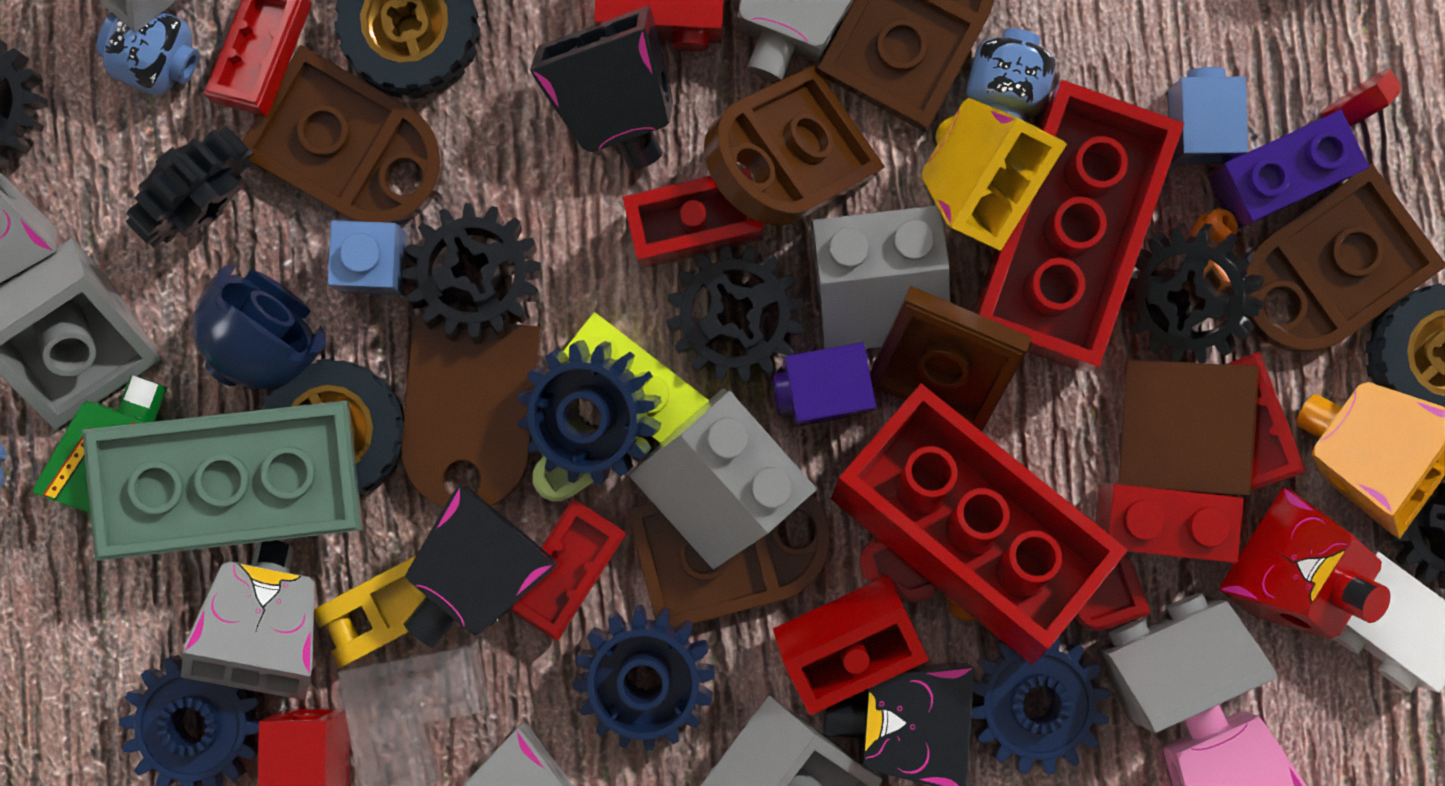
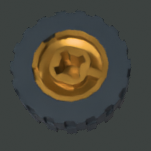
(408, 43)
(1409, 345)
(373, 411)

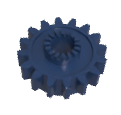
(615, 391)
(636, 711)
(1057, 730)
(168, 746)

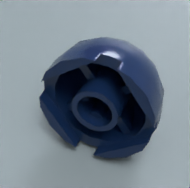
(253, 331)

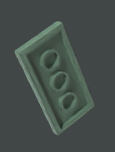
(222, 480)

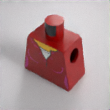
(1306, 572)

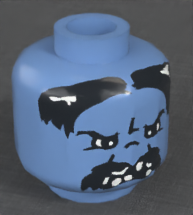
(150, 57)
(1013, 74)

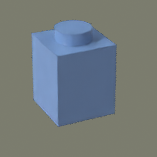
(1212, 116)
(367, 258)

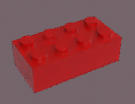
(1083, 229)
(977, 524)

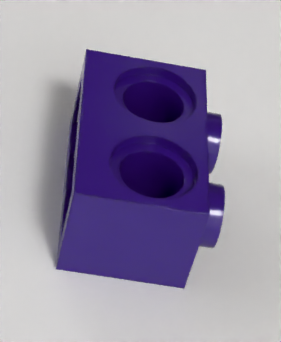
(1288, 169)
(824, 385)

